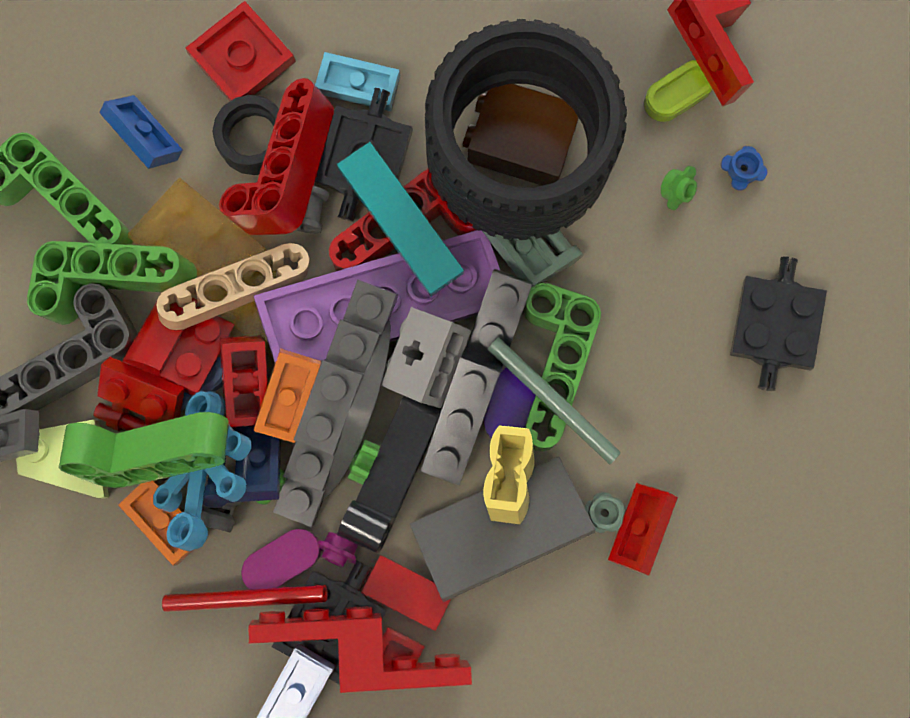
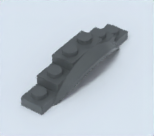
(338, 404)

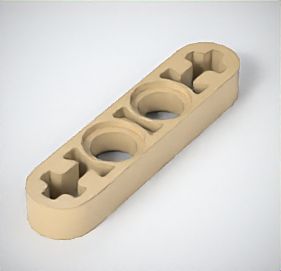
(231, 279)

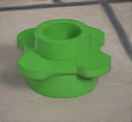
(679, 186)

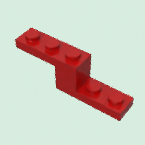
(702, 29)
(361, 650)

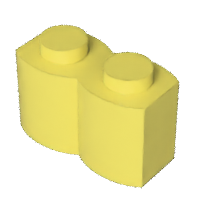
(506, 482)

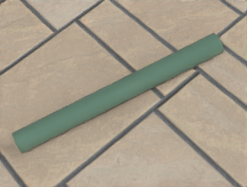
(554, 401)

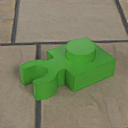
(363, 462)

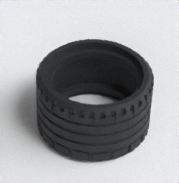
(535, 56)

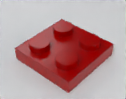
(240, 53)

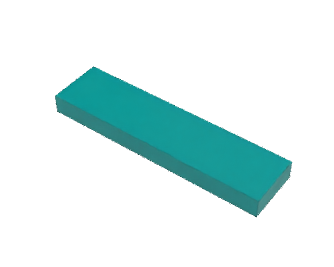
(400, 219)

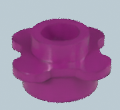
(337, 550)

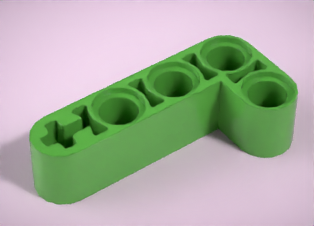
(65, 197)
(80, 259)
(569, 335)
(144, 452)

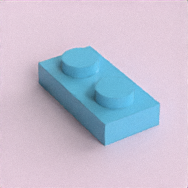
(355, 79)

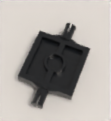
(352, 131)
(778, 323)
(340, 596)

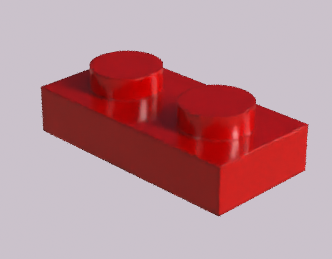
(642, 528)

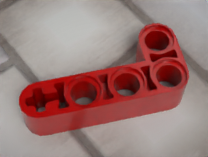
(289, 168)
(421, 192)

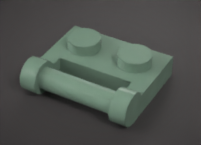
(533, 258)

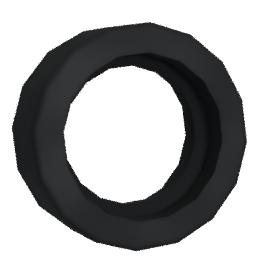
(225, 121)

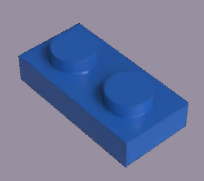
(141, 131)

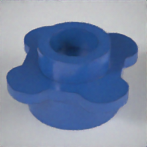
(752, 160)

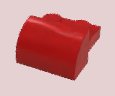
(178, 355)

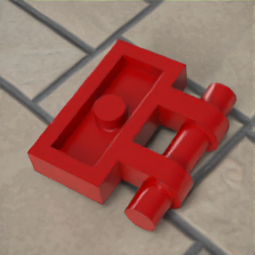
(135, 391)

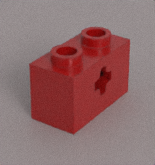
(243, 378)

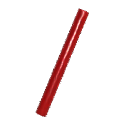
(245, 598)

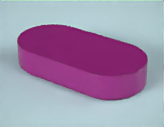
(281, 560)

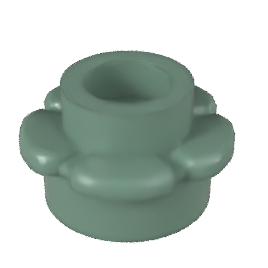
(612, 505)

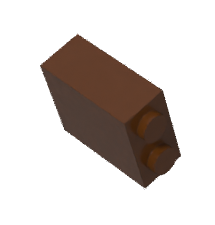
(521, 133)

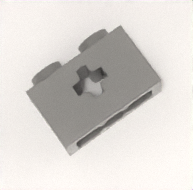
(425, 357)

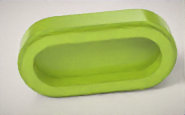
(677, 92)

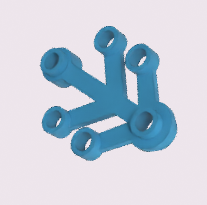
(186, 528)

